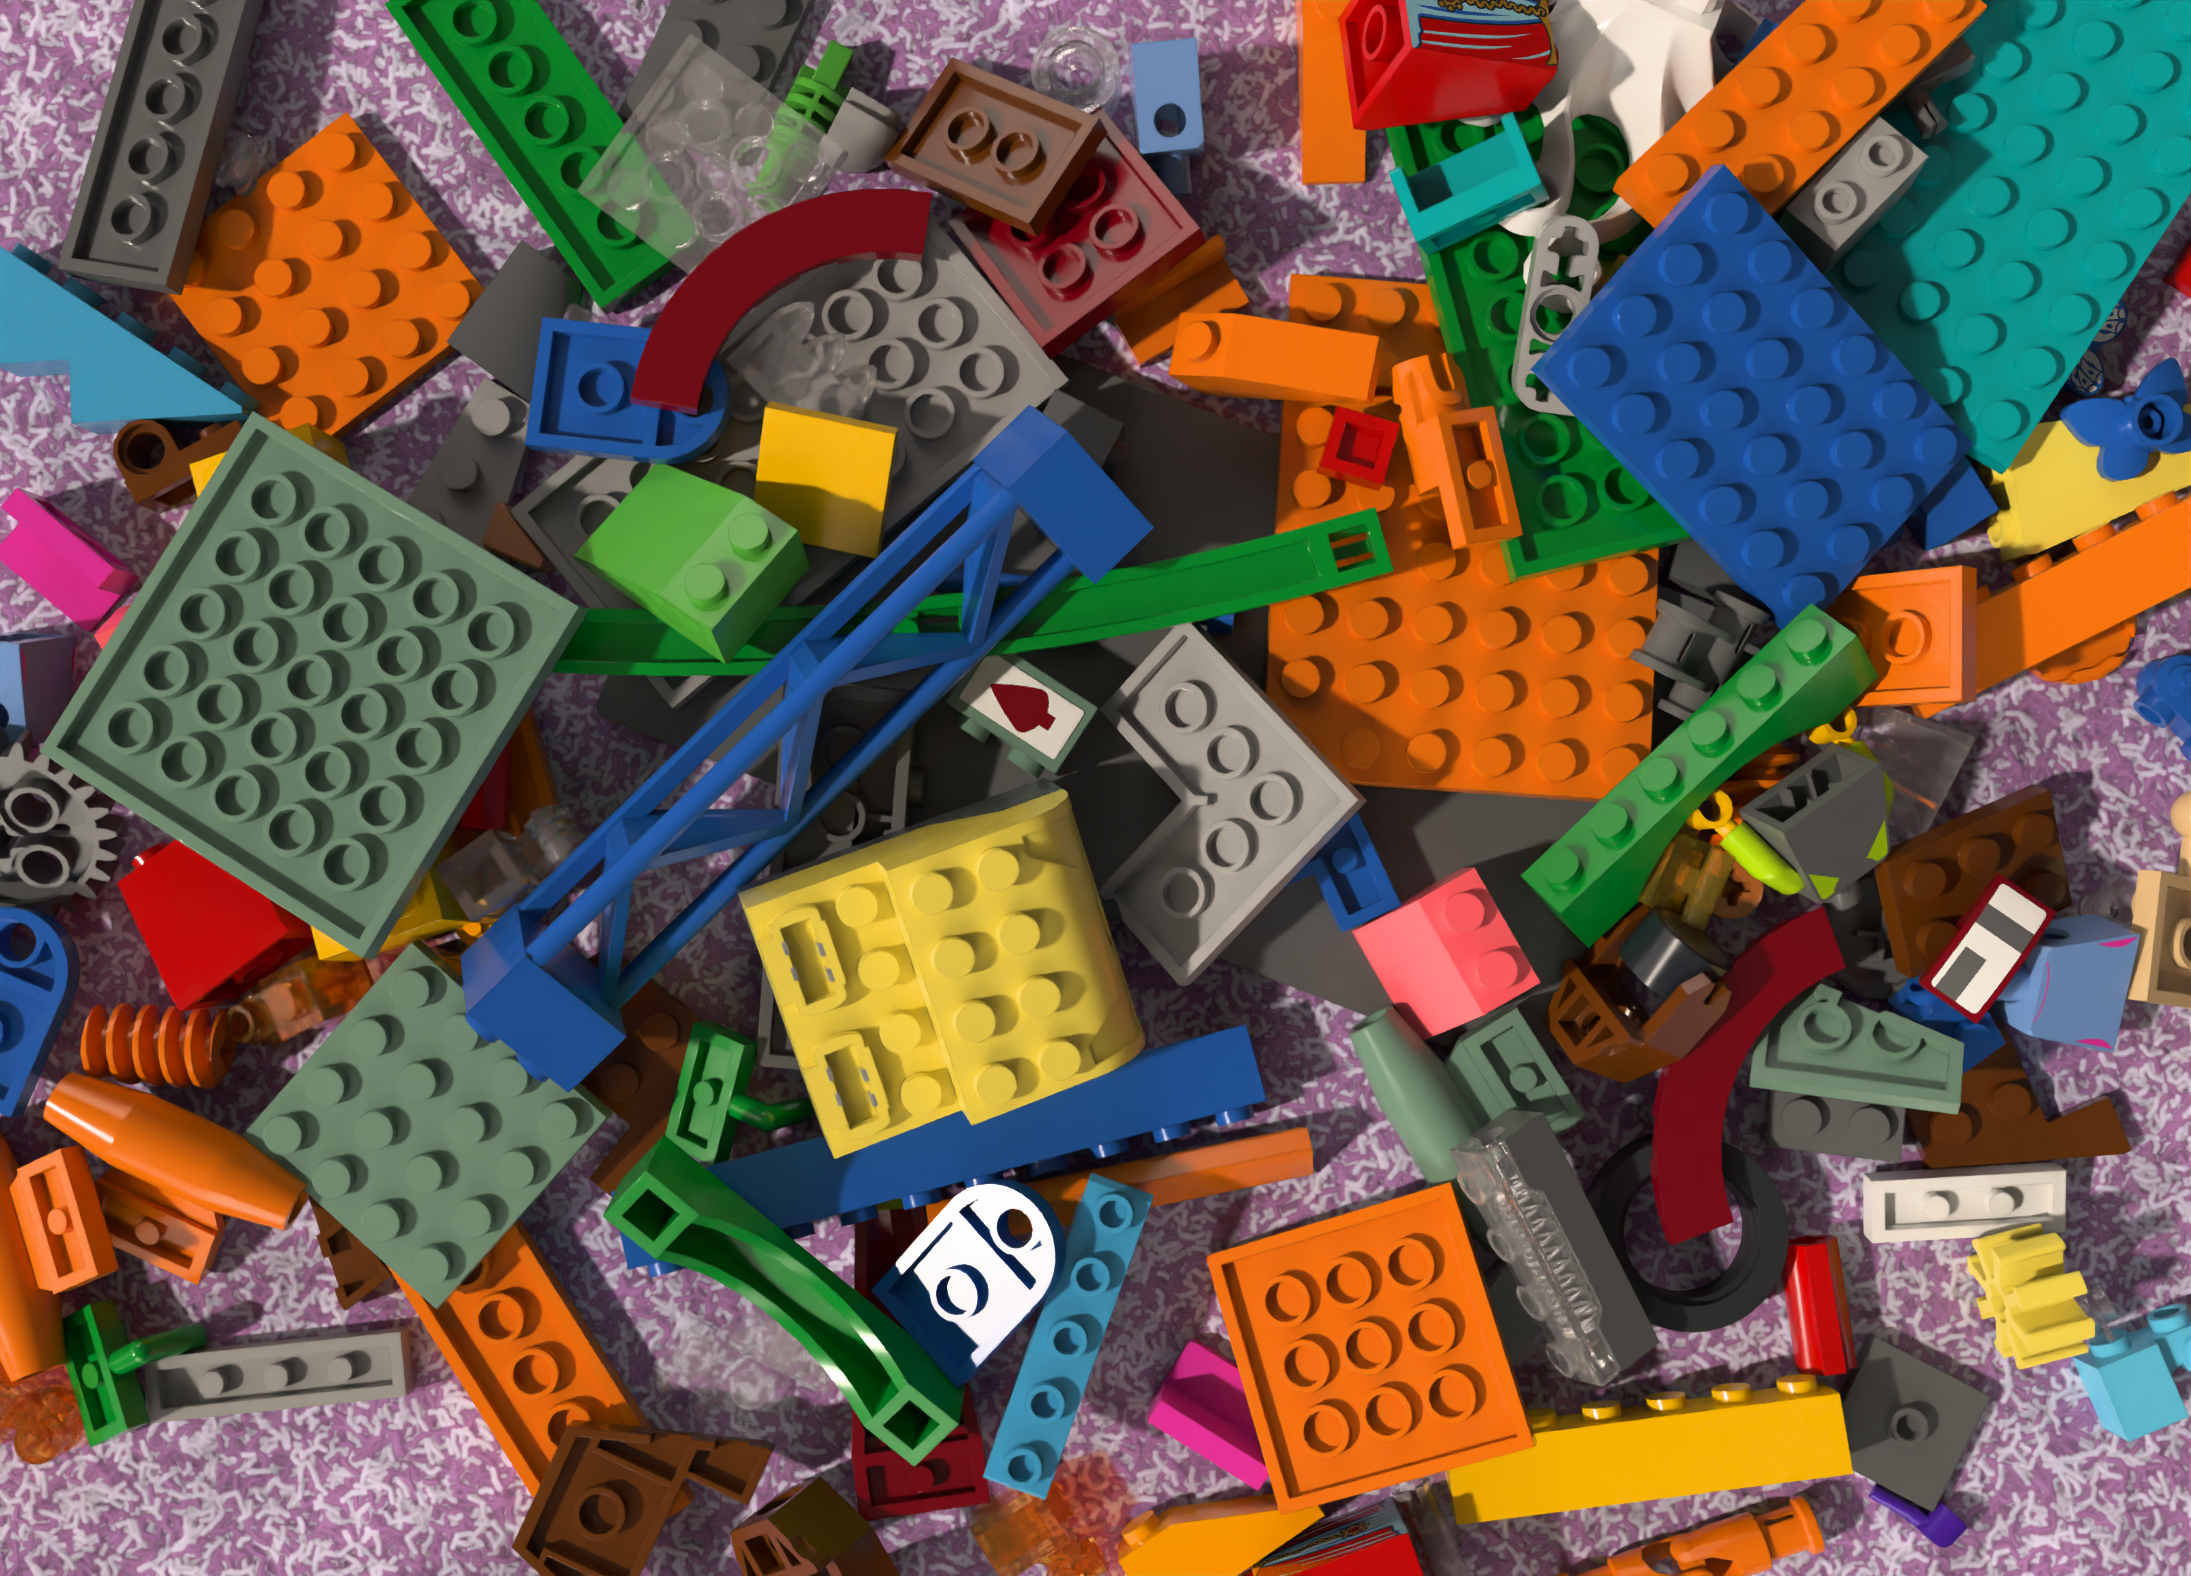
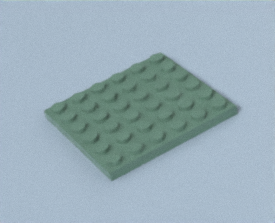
(313, 685)

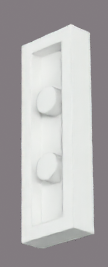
(1963, 1201)

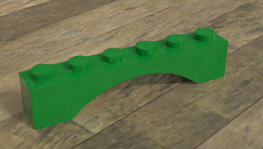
(1786, 688)
(698, 1222)

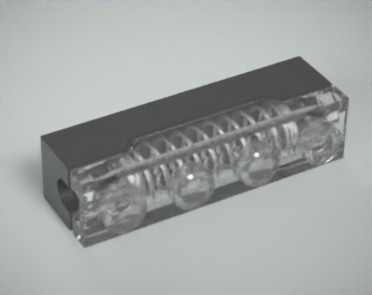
(1553, 1247)

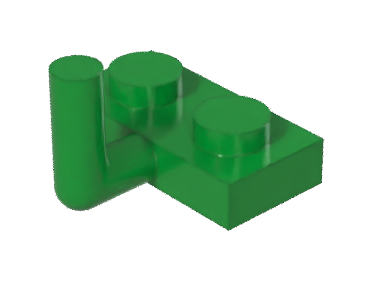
(714, 1095)
(105, 1366)

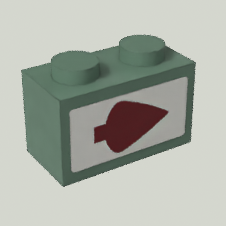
(1022, 710)

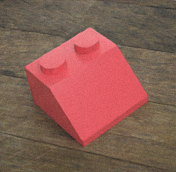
(1446, 955)

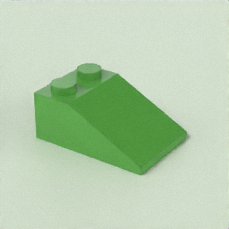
(697, 557)

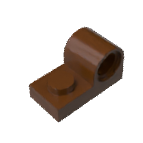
(171, 479)

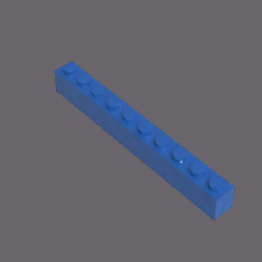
(1150, 1093)

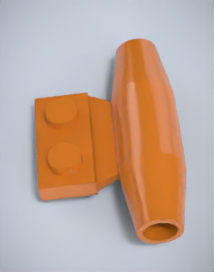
(171, 1174)
(48, 1245)

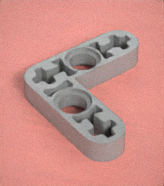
(1541, 260)

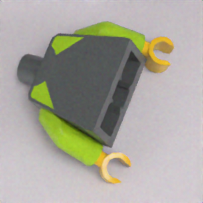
(1815, 825)

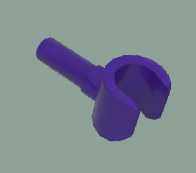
(1939, 1526)

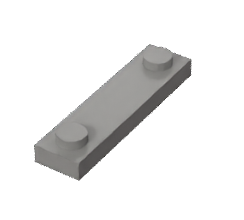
(280, 1375)

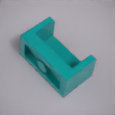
(1471, 189)

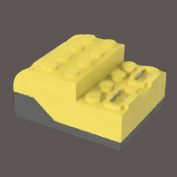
(946, 968)

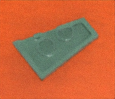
(1855, 1054)

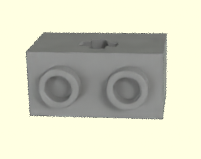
(1852, 193)

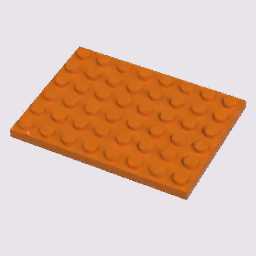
(1444, 662)

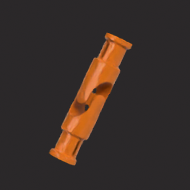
(1733, 1545)

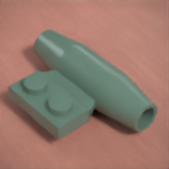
(1444, 1103)

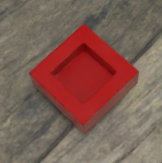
(1358, 448)

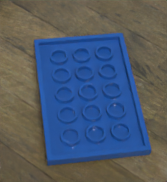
(1752, 401)

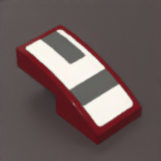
(1987, 948)

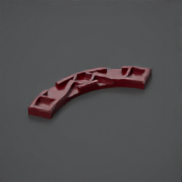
(756, 266)
(1696, 1089)

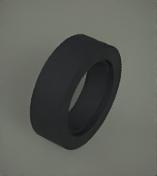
(1749, 1275)

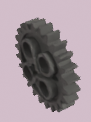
(70, 826)

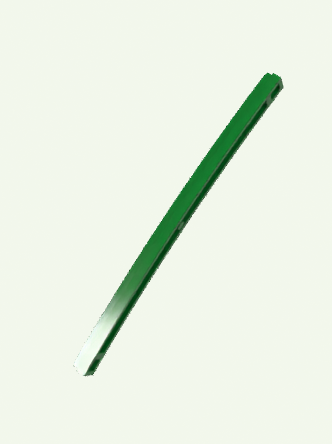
(1074, 613)

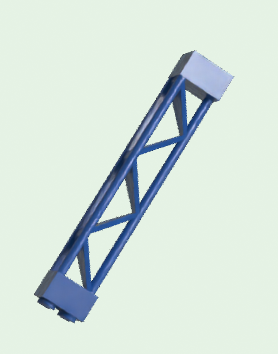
(563, 1010)

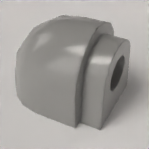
(864, 131)

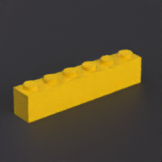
(1660, 1450)

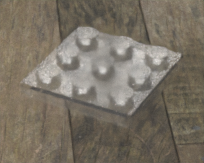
(707, 158)

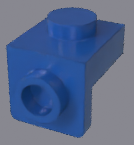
(1928, 1010)

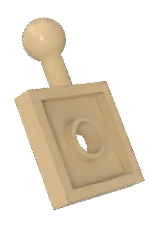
(2163, 919)

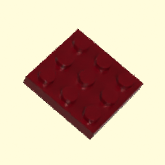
(1096, 252)

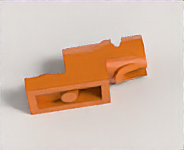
(1455, 451)

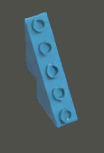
(109, 361)
(1067, 1336)

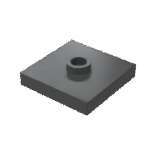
(1907, 1421)

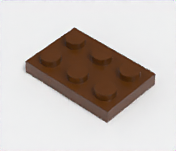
(996, 146)
(1941, 872)

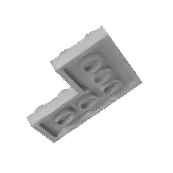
(1249, 808)

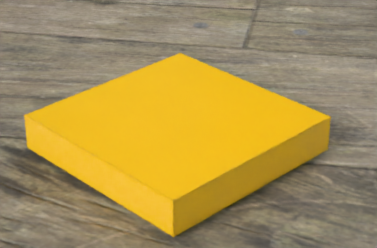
(826, 476)

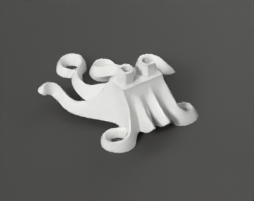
(1639, 70)

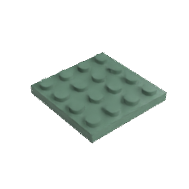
(423, 1127)

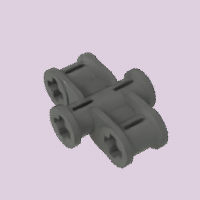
(1699, 651)

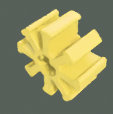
(2030, 1296)

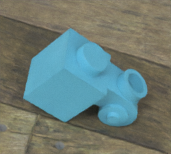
(2133, 1375)

